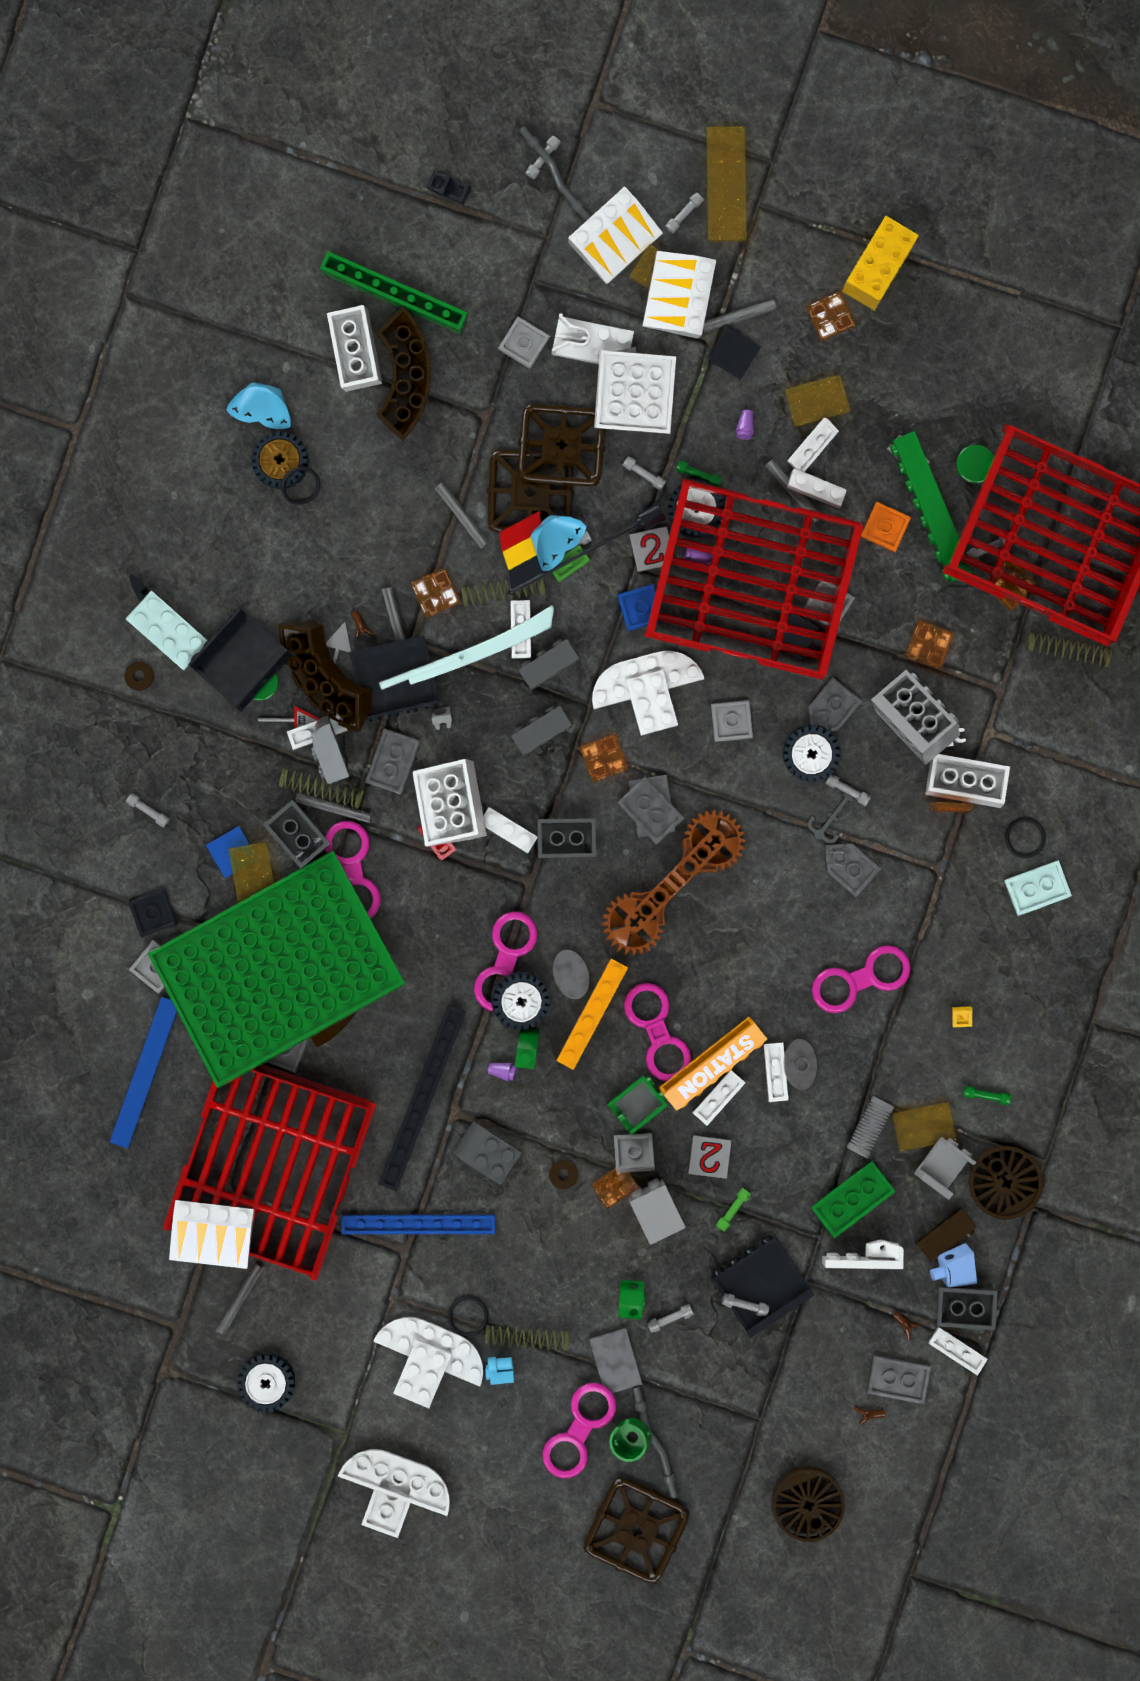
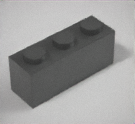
(548, 664)
(541, 730)

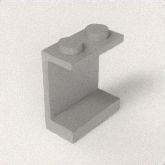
(943, 1165)

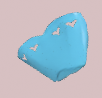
(262, 403)
(552, 539)

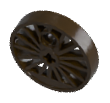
(1020, 1207)
(797, 1477)

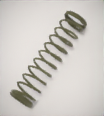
(465, 592)
(1032, 640)
(283, 779)
(564, 1345)

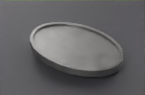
(571, 974)
(800, 1064)

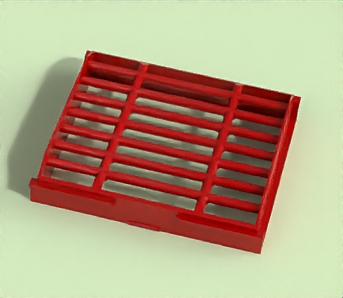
(1131, 581)
(837, 600)
(318, 1140)

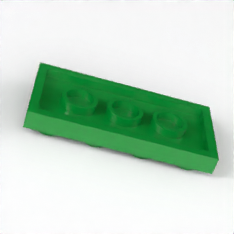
(852, 1199)

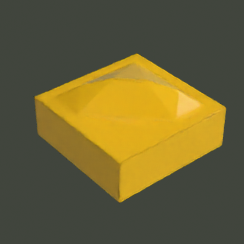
(962, 1016)

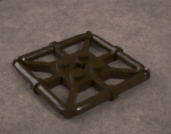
(553, 454)
(520, 500)
(641, 1542)

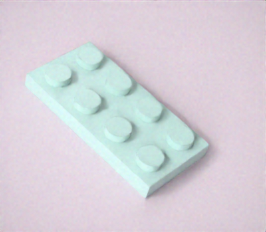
(166, 629)

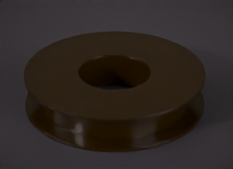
(148, 676)
(573, 1174)

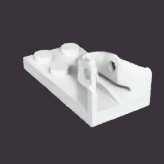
(584, 339)
(887, 1258)

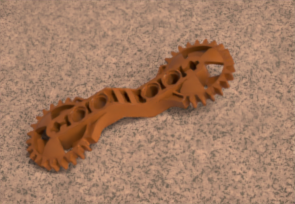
(673, 882)

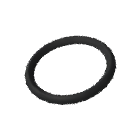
(311, 497)
(1025, 855)
(485, 1317)

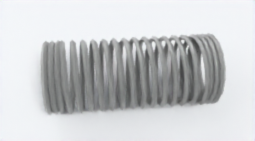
(870, 1129)

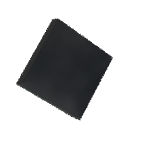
(734, 353)
(795, 639)
(152, 913)

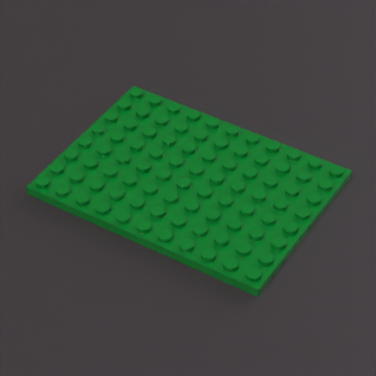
(276, 969)

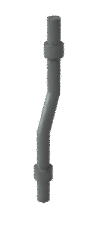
(534, 143)
(669, 1477)

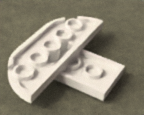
(646, 684)
(430, 1354)
(395, 1486)

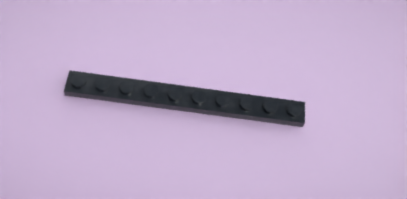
(422, 1097)

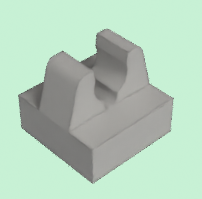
(441, 715)

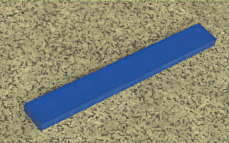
(144, 1073)
(418, 1224)

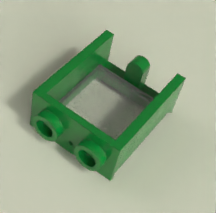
(637, 1104)

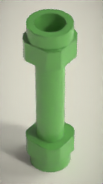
(723, 1223)

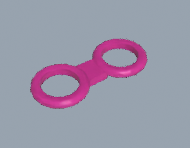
(352, 865)
(506, 957)
(861, 979)
(656, 1029)
(579, 1430)

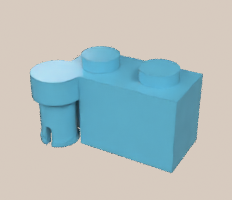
(500, 1370)

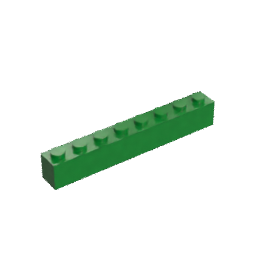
(394, 292)
(927, 499)

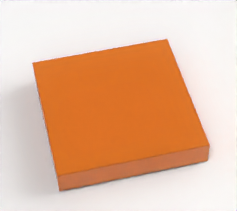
(885, 527)

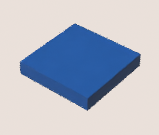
(637, 606)
(219, 849)

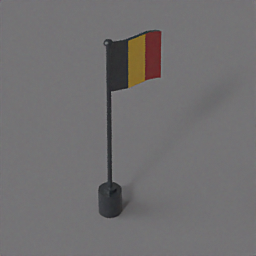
(521, 555)

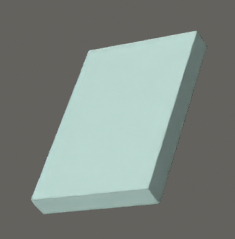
(1037, 888)

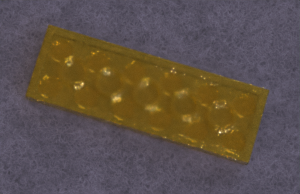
(726, 184)

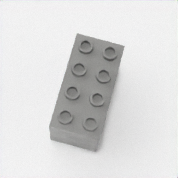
(916, 716)
(656, 1211)

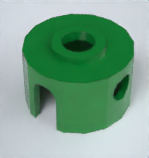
(631, 1300)
(623, 1447)

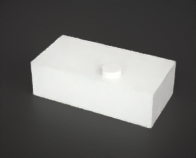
(354, 348)
(967, 780)

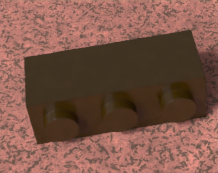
(946, 1234)

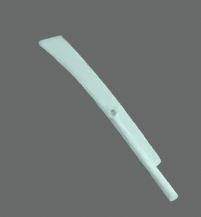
(520, 633)

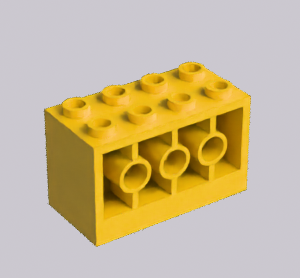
(880, 263)

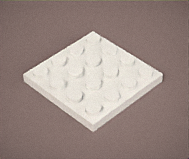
(635, 392)

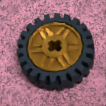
(270, 449)

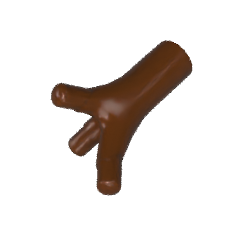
(360, 626)
(905, 1324)
(868, 1415)

